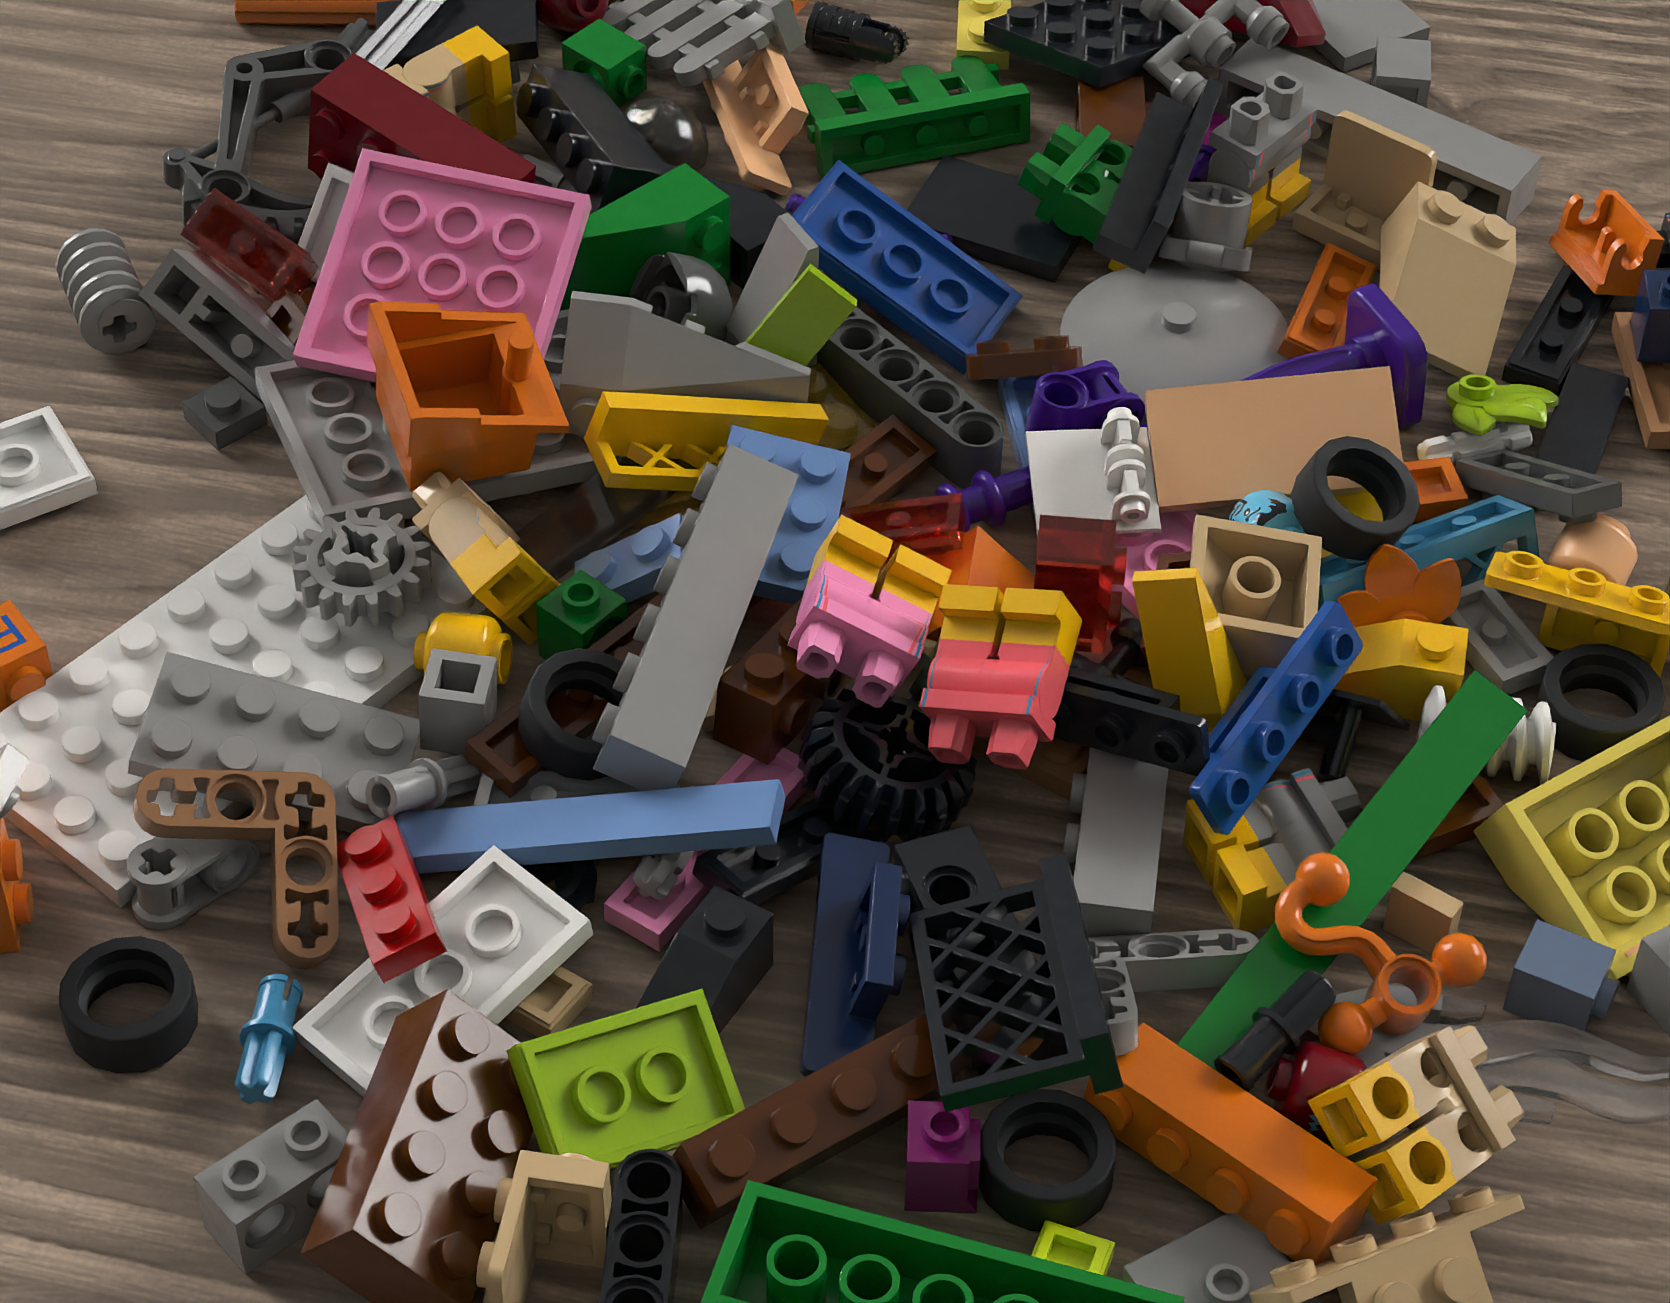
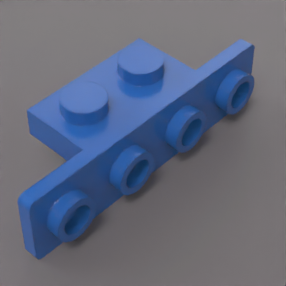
(1272, 716)

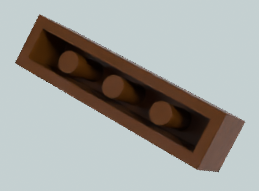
(808, 1121)

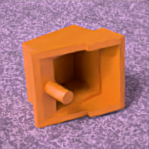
(460, 390)

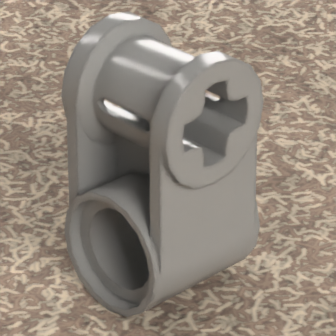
(191, 870)

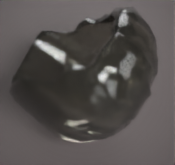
(670, 130)

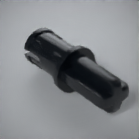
(1276, 1030)

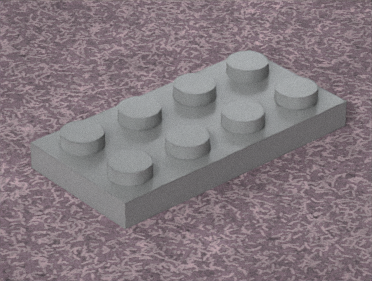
(247, 722)

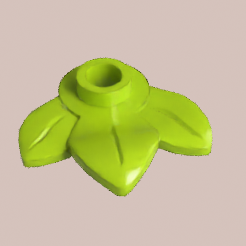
(1481, 403)

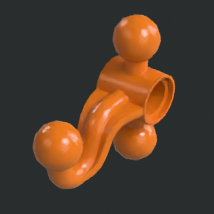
(1348, 1026)

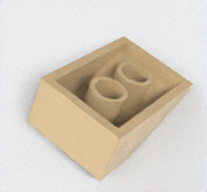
(1448, 275)

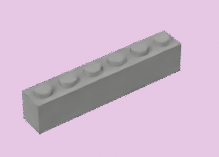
(1470, 163)
(696, 623)

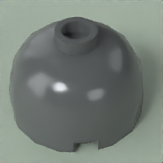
(683, 290)

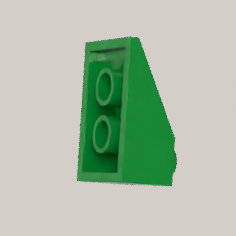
(669, 214)

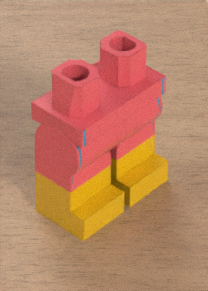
(998, 671)

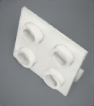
(1096, 473)

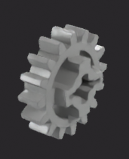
(362, 566)

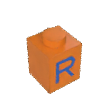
(22, 657)

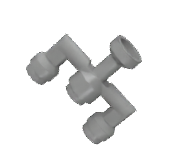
(1206, 40)

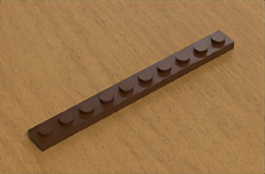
(877, 470)

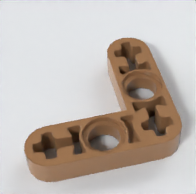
(271, 821)

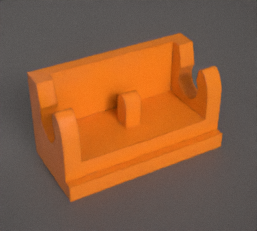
(1608, 246)

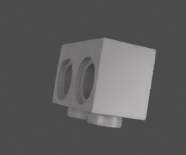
(271, 1186)

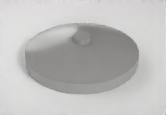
(1175, 327)

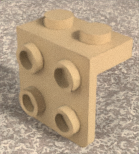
(1363, 184)
(549, 1212)

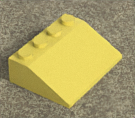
(1594, 845)

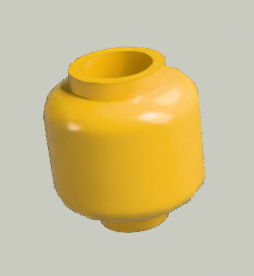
(467, 635)

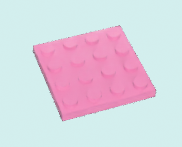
(442, 239)

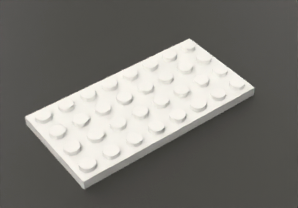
(229, 614)

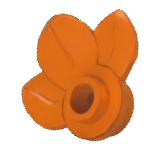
(1400, 591)

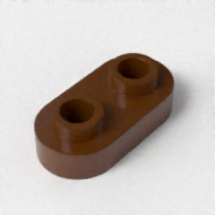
(998, 360)

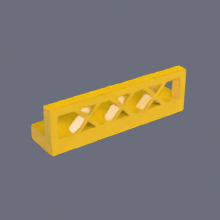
(684, 428)

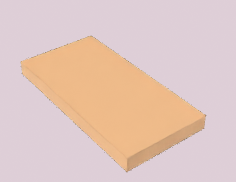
(1259, 433)

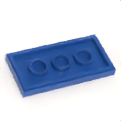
(903, 266)

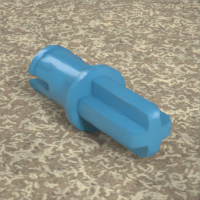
(267, 1039)

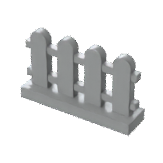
(705, 35)

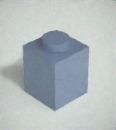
(1561, 978)

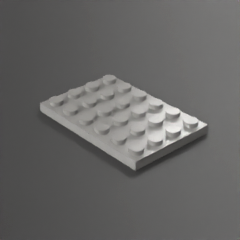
(347, 456)

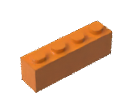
(1234, 1149)

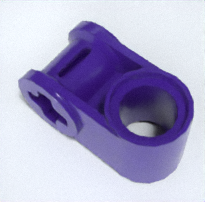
(1080, 398)

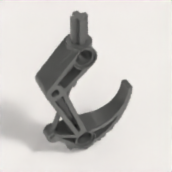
(254, 93)

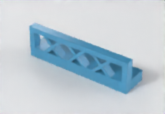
(1453, 535)

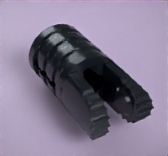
(853, 35)

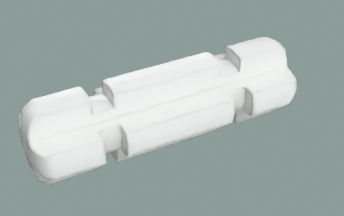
(1463, 444)

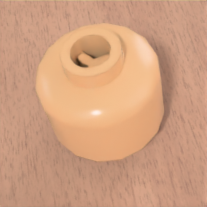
(1597, 546)

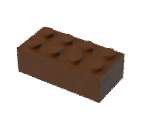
(424, 1160)

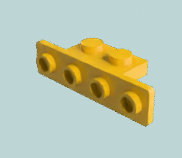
(1587, 607)

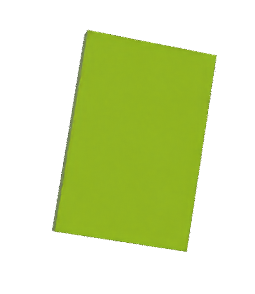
(627, 1081)

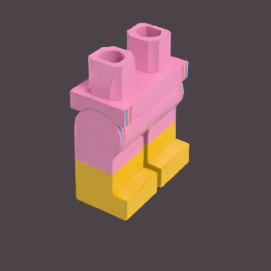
(862, 621)

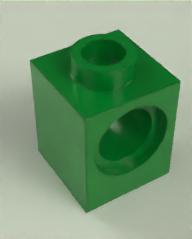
(611, 59)
(577, 614)

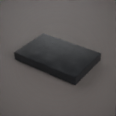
(506, 21)
(992, 218)

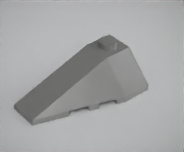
(628, 349)

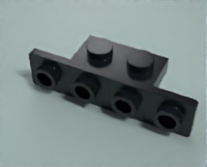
(1131, 722)

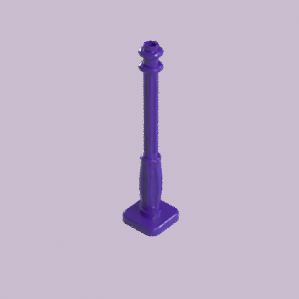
(1373, 338)

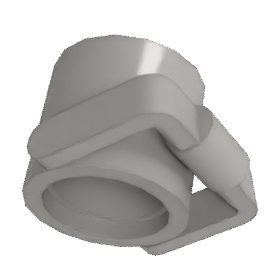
(1210, 228)

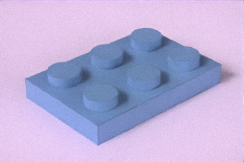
(809, 513)

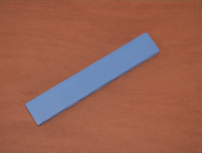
(597, 825)

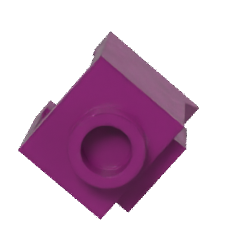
(941, 1159)

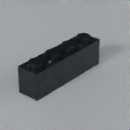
(586, 134)

